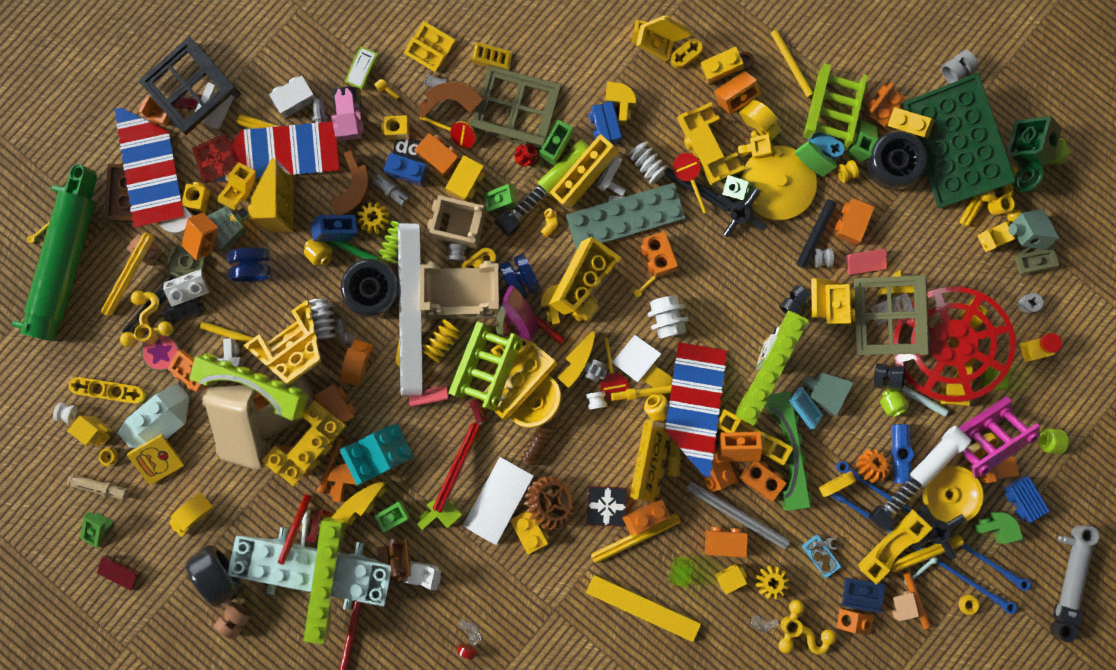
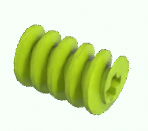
(391, 248)

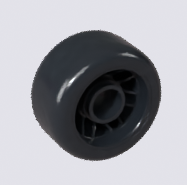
(909, 153)
(356, 284)
(210, 576)

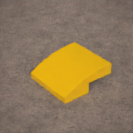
(430, 46)
(819, 296)

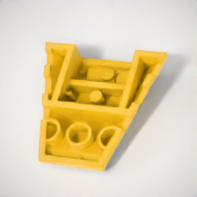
(292, 350)

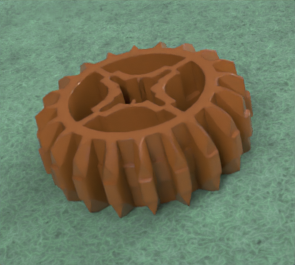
(540, 505)

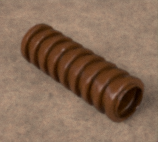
(539, 441)

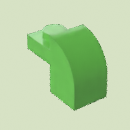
(1004, 527)

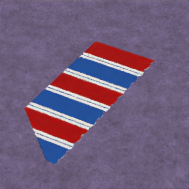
(296, 147)
(148, 169)
(696, 402)

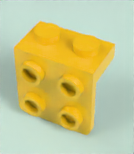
(659, 35)

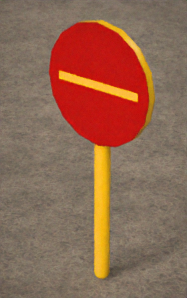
(460, 132)
(687, 168)
(612, 382)

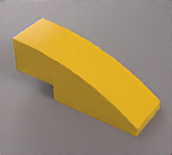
(577, 361)

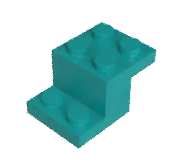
(376, 453)

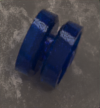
(249, 264)
(521, 277)

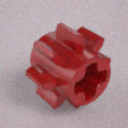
(525, 155)

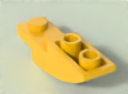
(360, 503)

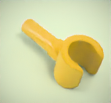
(381, 85)

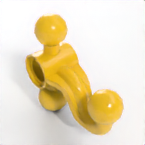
(1004, 203)
(164, 328)
(786, 644)

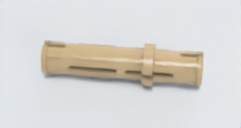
(104, 489)

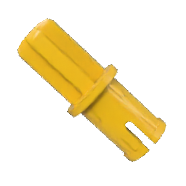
(674, 459)

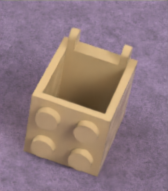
(464, 222)

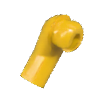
(551, 221)

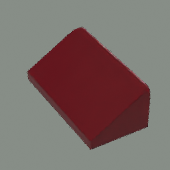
(118, 572)

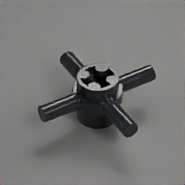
(738, 219)
(941, 538)

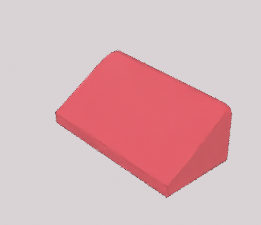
(866, 261)
(430, 396)

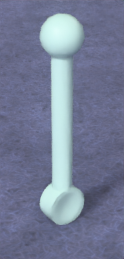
(933, 560)

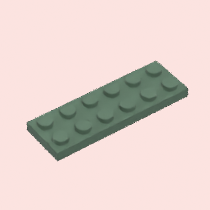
(627, 215)

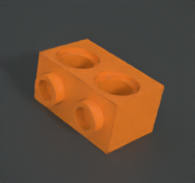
(664, 254)
(760, 483)

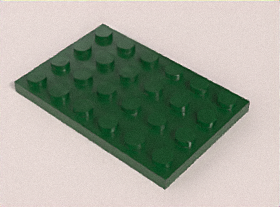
(964, 142)

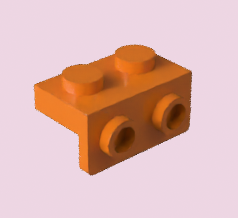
(721, 474)

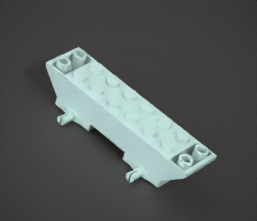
(355, 575)

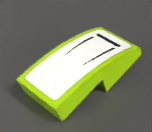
(361, 67)

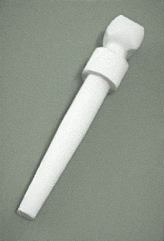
(305, 521)

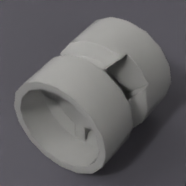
(961, 66)

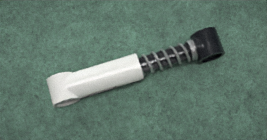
(952, 442)

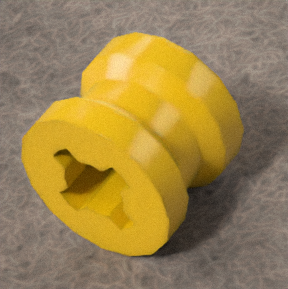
(847, 171)

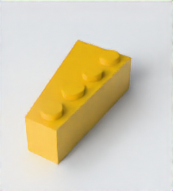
(583, 274)

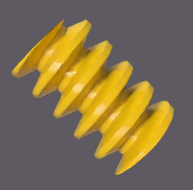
(441, 341)

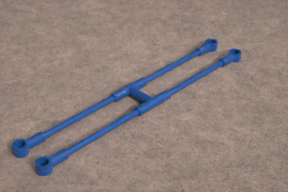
(1009, 575)

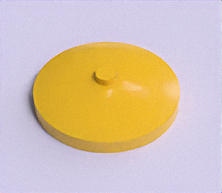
(785, 184)

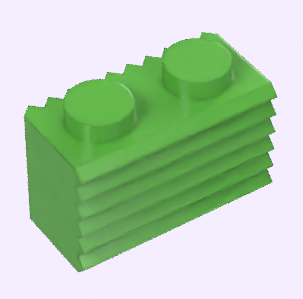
(556, 142)

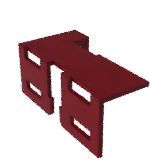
(186, 103)
(317, 519)

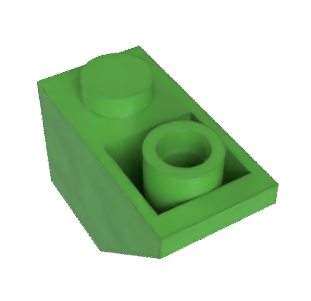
(864, 141)

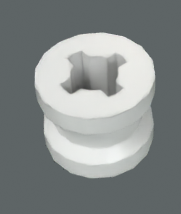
(596, 400)
(65, 413)

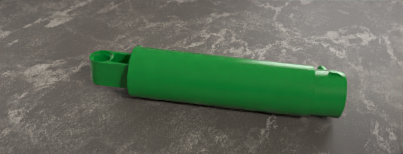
(59, 255)

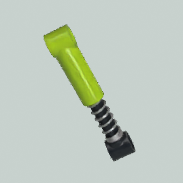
(509, 221)

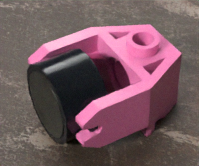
(348, 120)

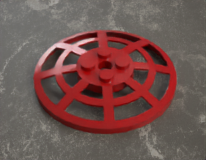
(964, 352)

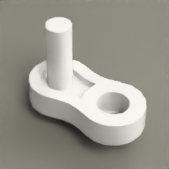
(606, 178)

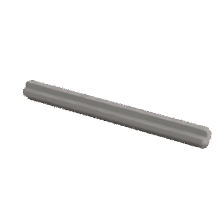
(738, 515)

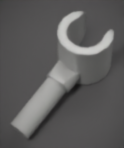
(827, 543)

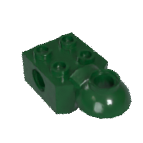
(1032, 148)

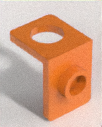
(859, 622)

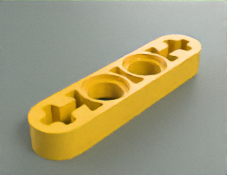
(107, 390)

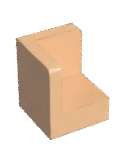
(905, 606)

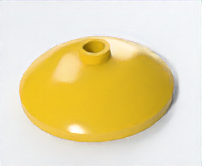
(531, 416)
(965, 490)

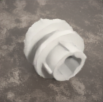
(668, 316)

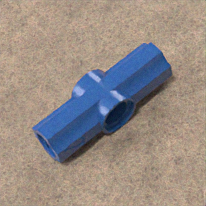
(901, 440)

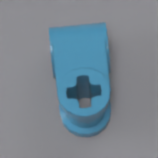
(827, 144)

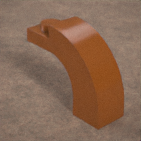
(461, 92)
(358, 192)

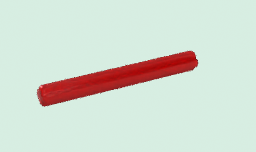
(456, 467)

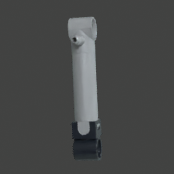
(1074, 582)

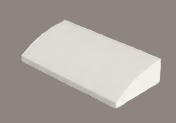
(498, 500)

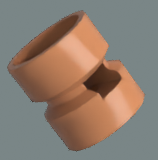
(230, 623)

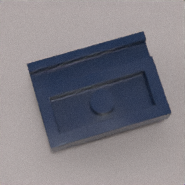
(863, 594)

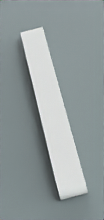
(409, 309)

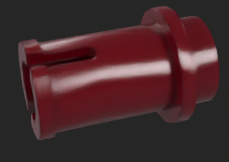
(478, 410)

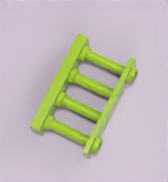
(818, 110)
(470, 361)

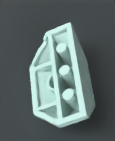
(159, 415)

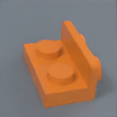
(881, 109)
(181, 368)

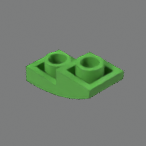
(814, 158)

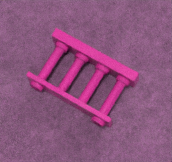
(988, 420)

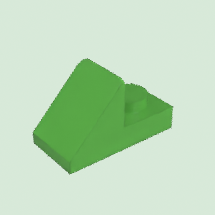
(500, 198)
(392, 516)
(95, 528)

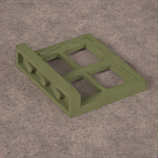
(508, 133)
(920, 314)

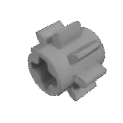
(595, 370)

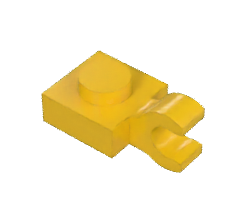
(759, 147)

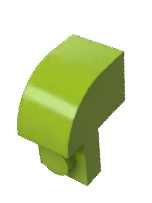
(447, 517)

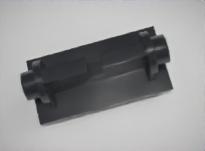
(176, 312)

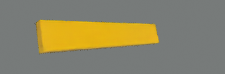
(643, 608)

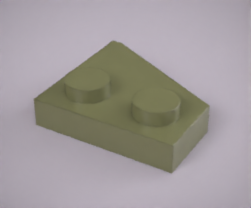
(1036, 260)

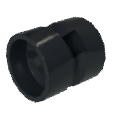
(797, 302)
(896, 378)

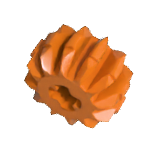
(873, 466)

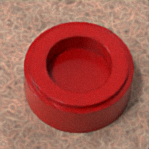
(1050, 343)
(466, 651)

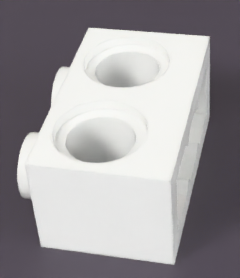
(186, 287)

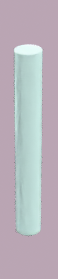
(925, 401)

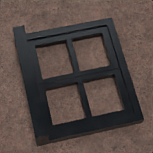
(208, 68)

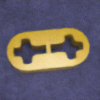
(683, 50)
(837, 484)

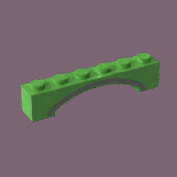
(795, 492)

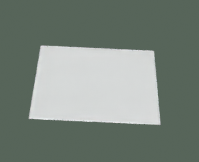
(636, 358)

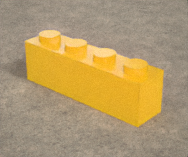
(585, 171)

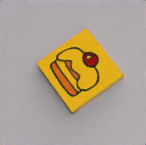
(155, 459)

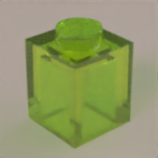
(991, 374)
(680, 571)

